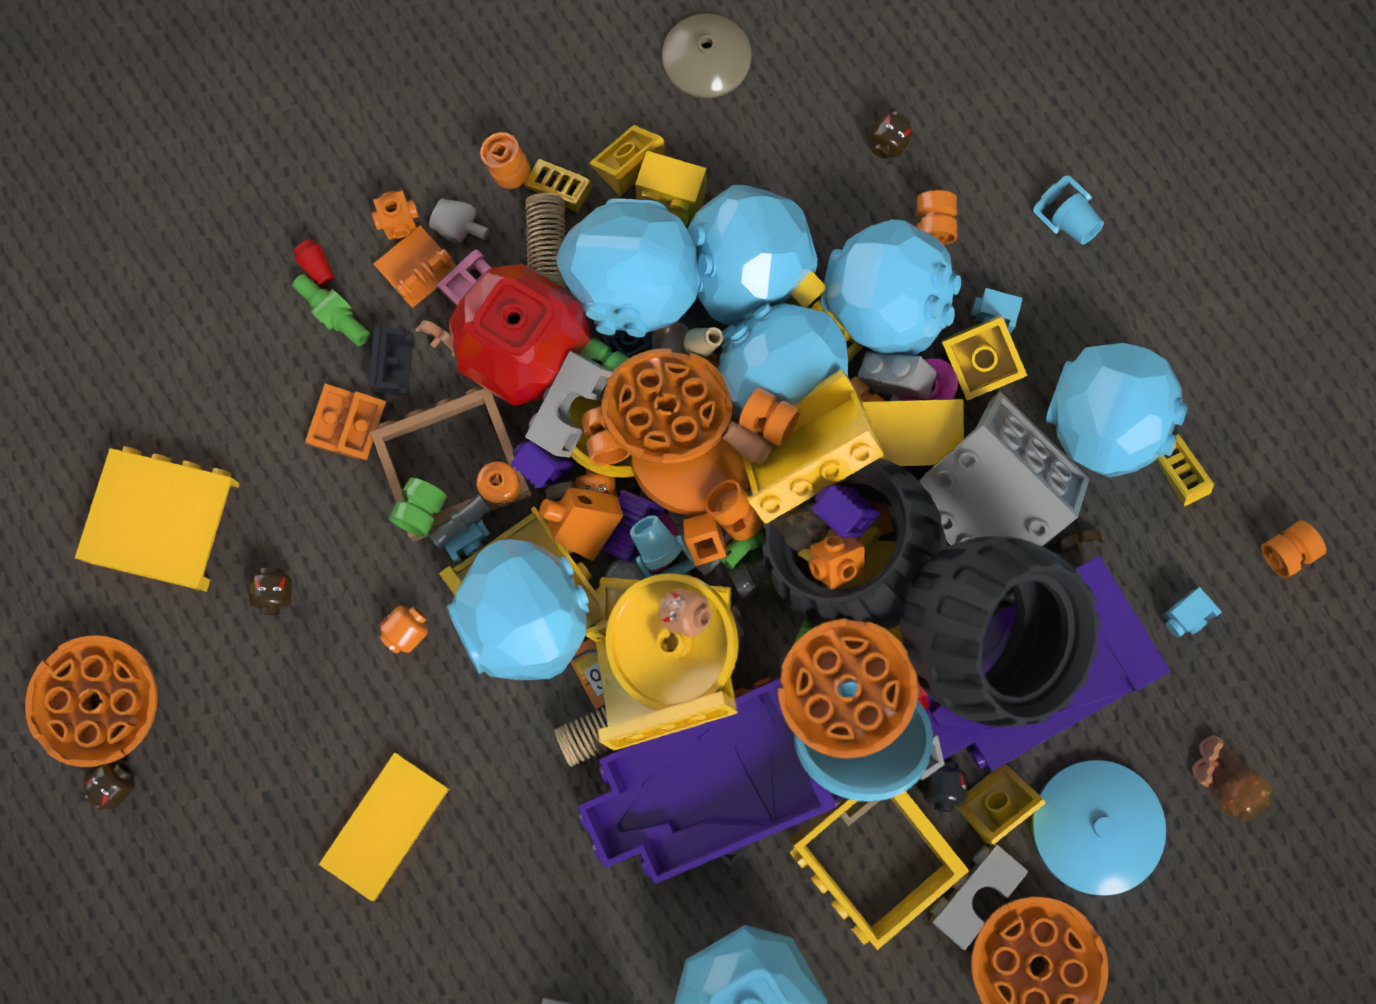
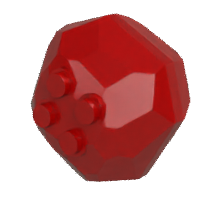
(516, 332)

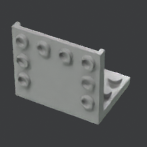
(1005, 481)

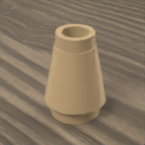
(702, 341)

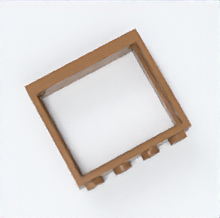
(421, 418)

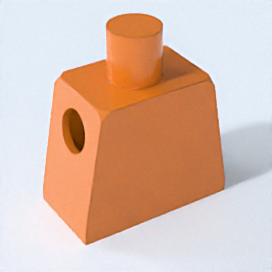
(582, 520)

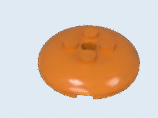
(666, 381)
(819, 669)
(61, 697)
(1032, 928)

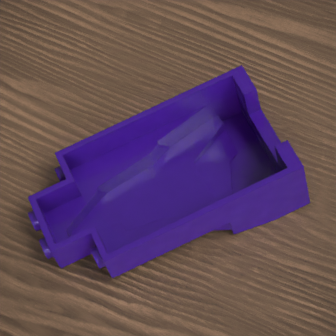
(1122, 666)
(703, 790)

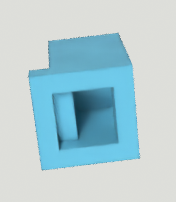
(997, 303)
(467, 543)
(1190, 613)

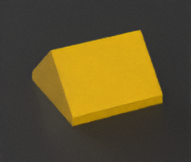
(624, 157)
(999, 804)

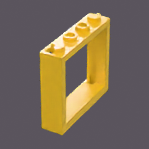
(909, 907)

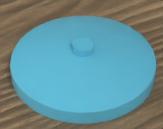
(877, 774)
(1099, 827)

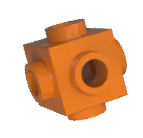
(395, 214)
(837, 560)

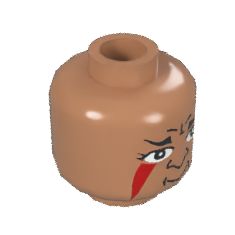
(685, 612)

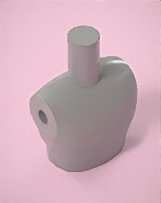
(455, 221)

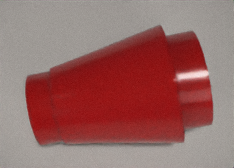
(313, 261)

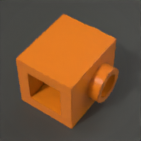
(704, 539)

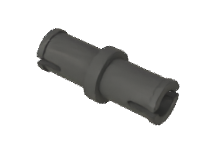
(459, 521)

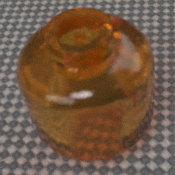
(1245, 795)

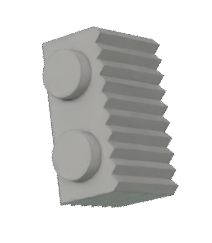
(897, 374)

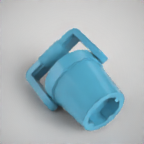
(1074, 215)
(659, 547)

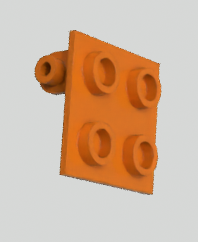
(415, 266)

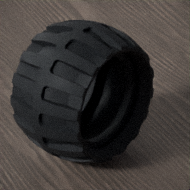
(883, 596)
(1049, 638)

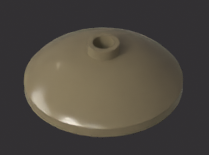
(702, 70)

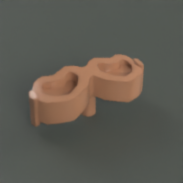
(438, 333)
(1204, 767)

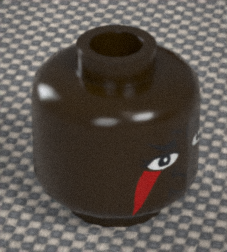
(890, 135)
(270, 590)
(109, 785)

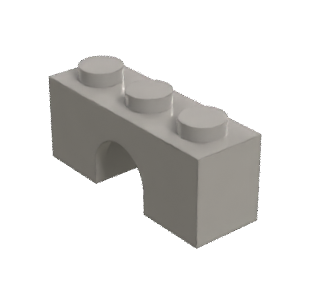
(552, 424)
(955, 914)

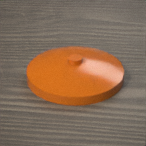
(687, 484)

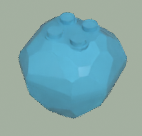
(749, 251)
(630, 266)
(891, 288)
(781, 351)
(1117, 408)
(520, 612)
(749, 969)

